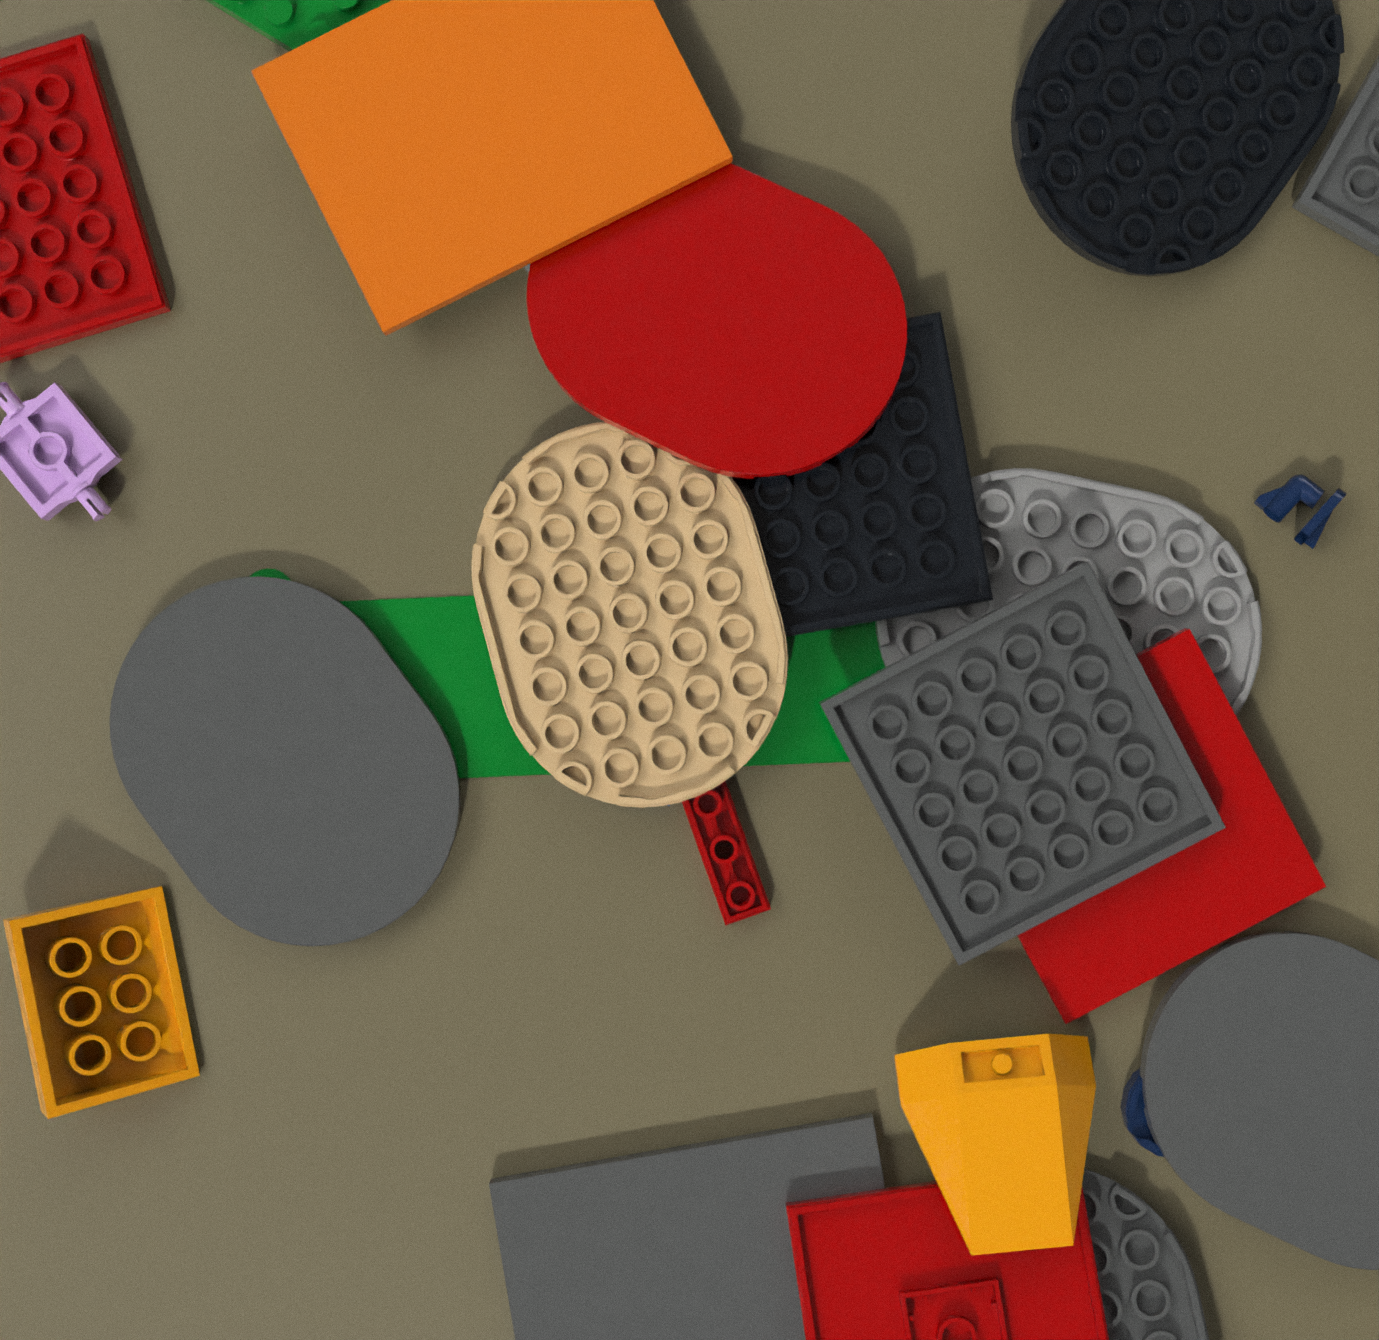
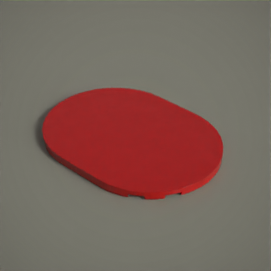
(725, 326)

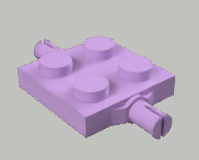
(53, 452)

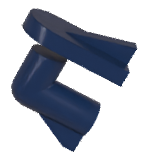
(1298, 488)

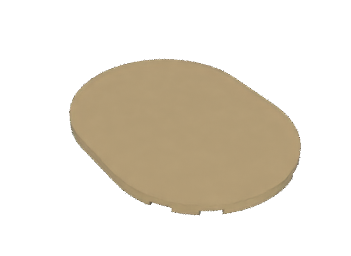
(629, 618)

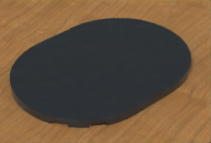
(1170, 122)

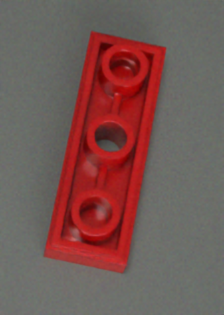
(734, 876)

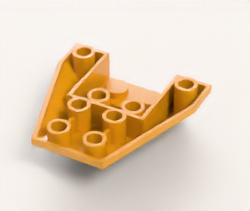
(1004, 1134)

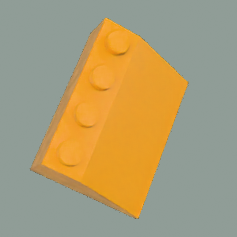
(101, 1000)

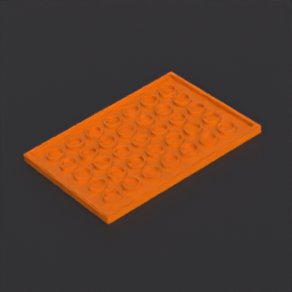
(485, 136)

